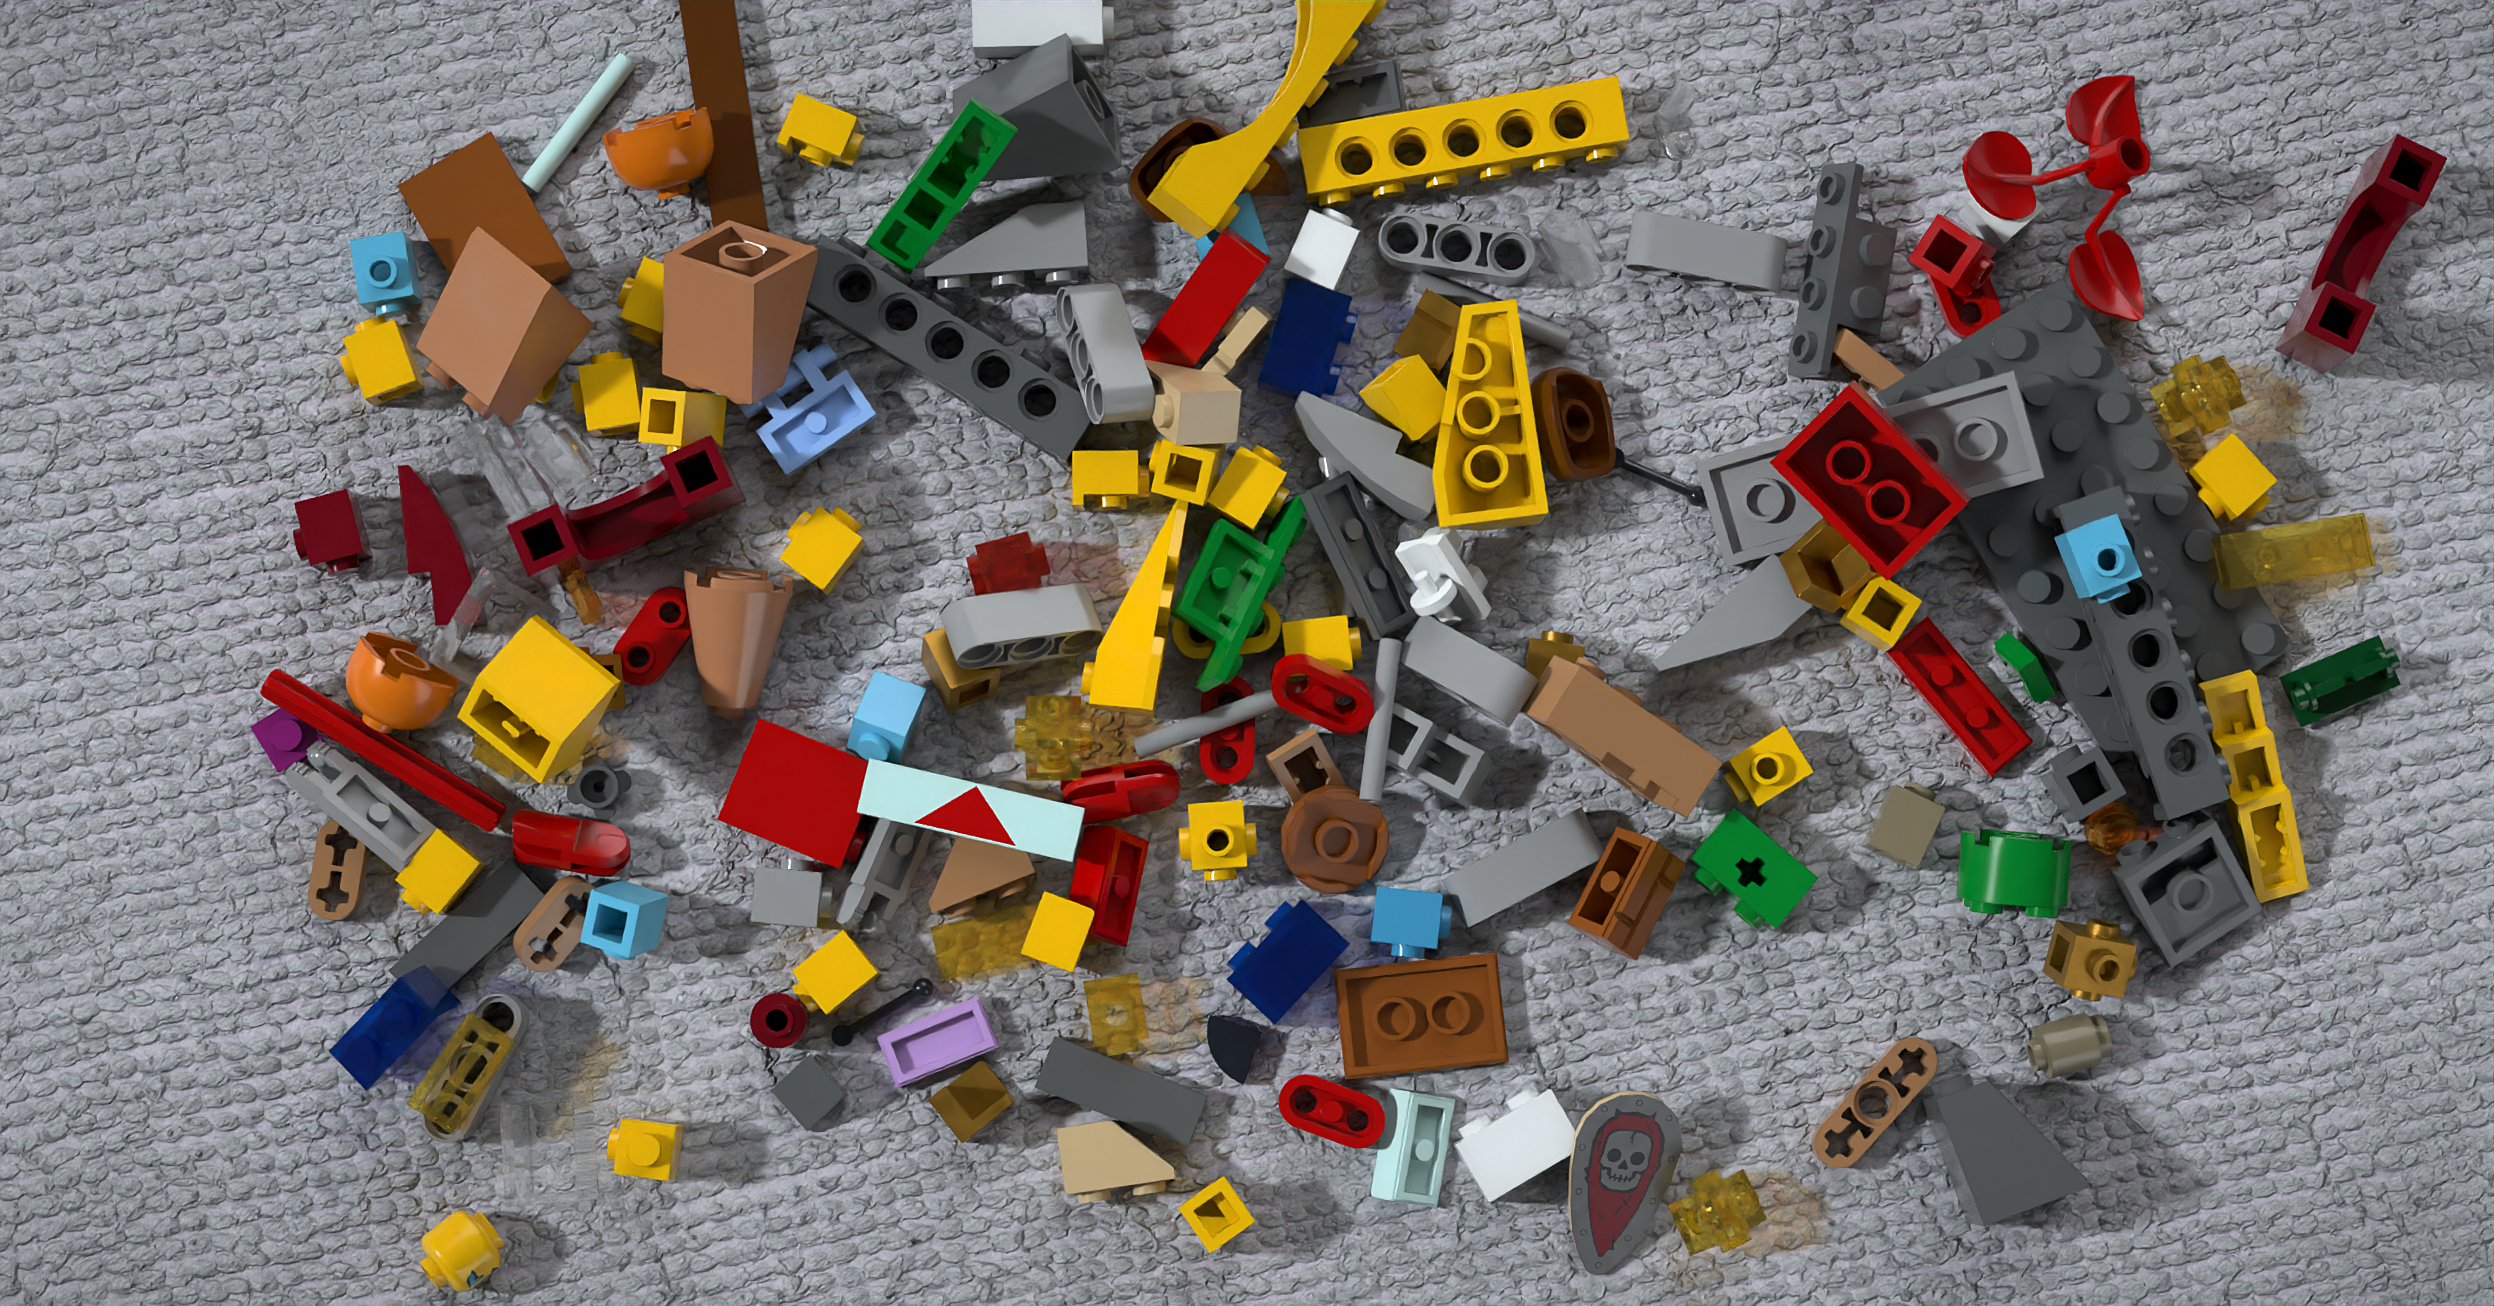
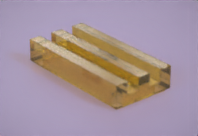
(434, 1111)

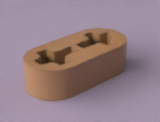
(325, 869)
(553, 921)

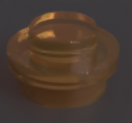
(2111, 828)

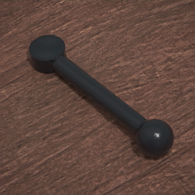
(1694, 494)
(843, 1034)

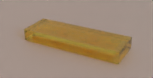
(2293, 552)
(985, 941)

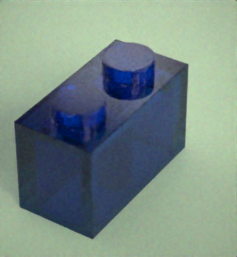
(1306, 341)
(1286, 960)
(395, 1027)

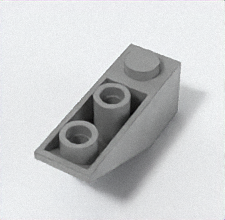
(1030, 244)

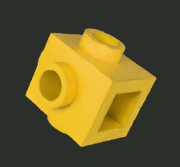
(1213, 818)

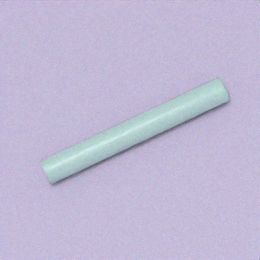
(578, 122)

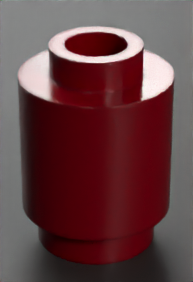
(797, 1024)

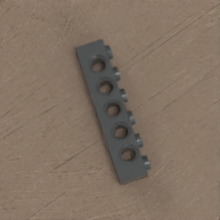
(1053, 434)
(2132, 685)

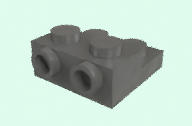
(2184, 886)

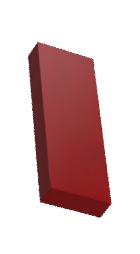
(1206, 301)
(1958, 697)

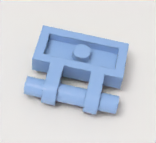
(816, 421)

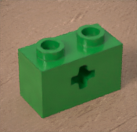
(1781, 875)

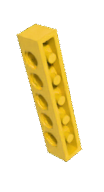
(1593, 102)

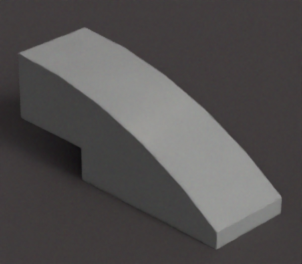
(1368, 454)
(1430, 755)

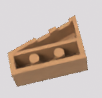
(1620, 736)

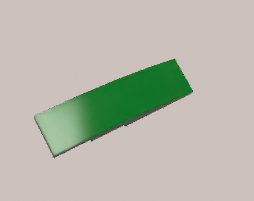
(941, 185)

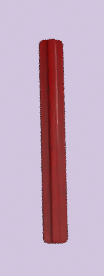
(383, 750)

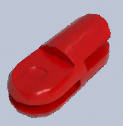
(1122, 790)
(569, 843)

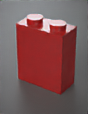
(799, 795)

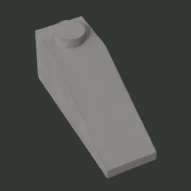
(1745, 618)

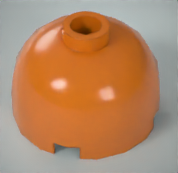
(662, 151)
(396, 685)

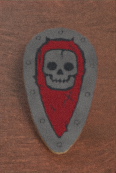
(1619, 1174)

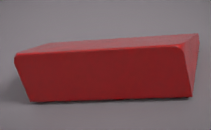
(1109, 880)

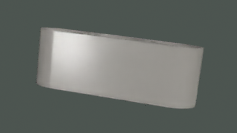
(1481, 239)
(1706, 253)
(1104, 353)
(1022, 626)
(1466, 670)
(1524, 867)
(516, 1032)

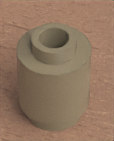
(2069, 1045)

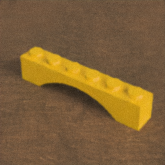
(1209, 176)

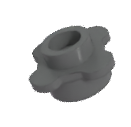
(583, 789)

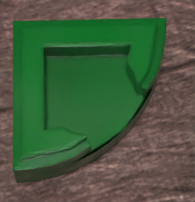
(2026, 665)

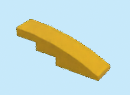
(2259, 800)

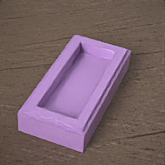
(938, 1042)

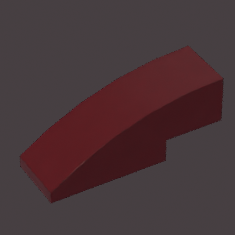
(435, 547)

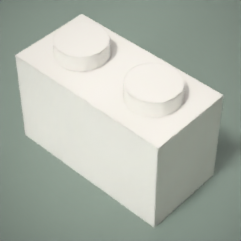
(1517, 1143)

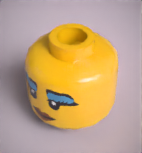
(461, 1251)

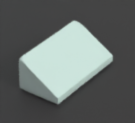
(1412, 1148)

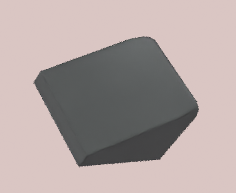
(809, 1092)

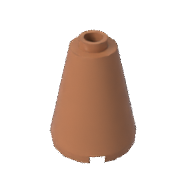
(734, 632)

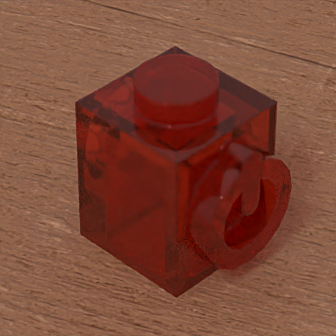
(1008, 565)

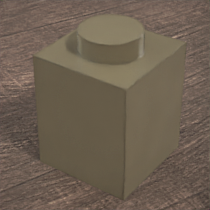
(1904, 824)

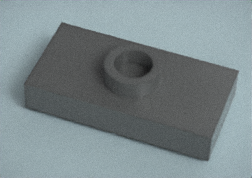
(1357, 95)

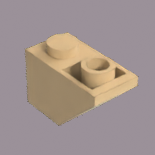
(1193, 405)
(1108, 1157)

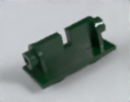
(2341, 680)

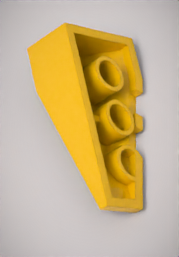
(1487, 442)
(1134, 647)

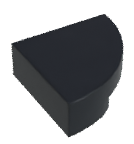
(1232, 1046)

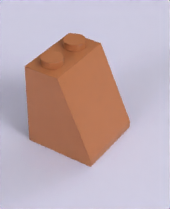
(734, 310)
(499, 330)

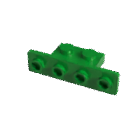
(1230, 584)

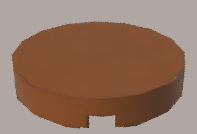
(1334, 839)

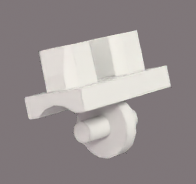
(1442, 580)

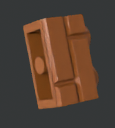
(1626, 893)

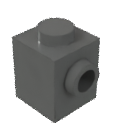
(2081, 782)

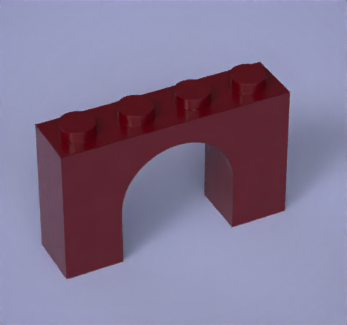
(2332, 304)
(689, 490)

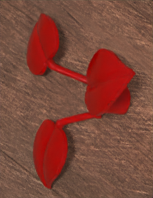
(2107, 121)

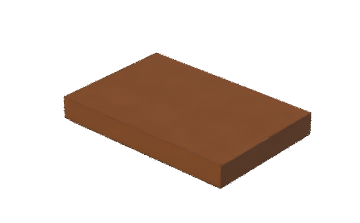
(484, 191)
(1420, 1015)

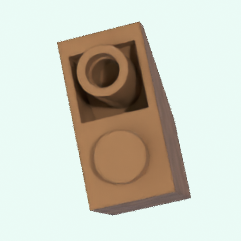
(977, 870)

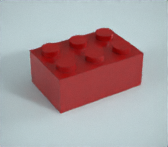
(1870, 480)

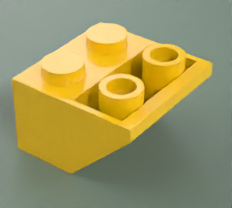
(539, 700)

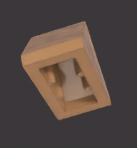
(1303, 765)

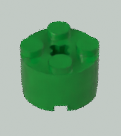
(2013, 871)

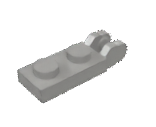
(361, 805)
(883, 869)

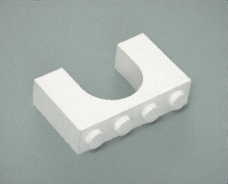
(1020, 26)

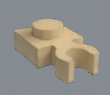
(1242, 336)

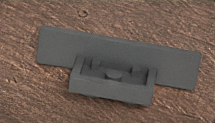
(1843, 273)

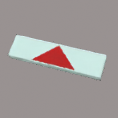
(971, 810)

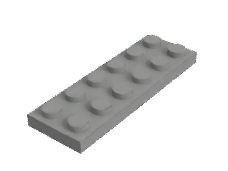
(1970, 431)

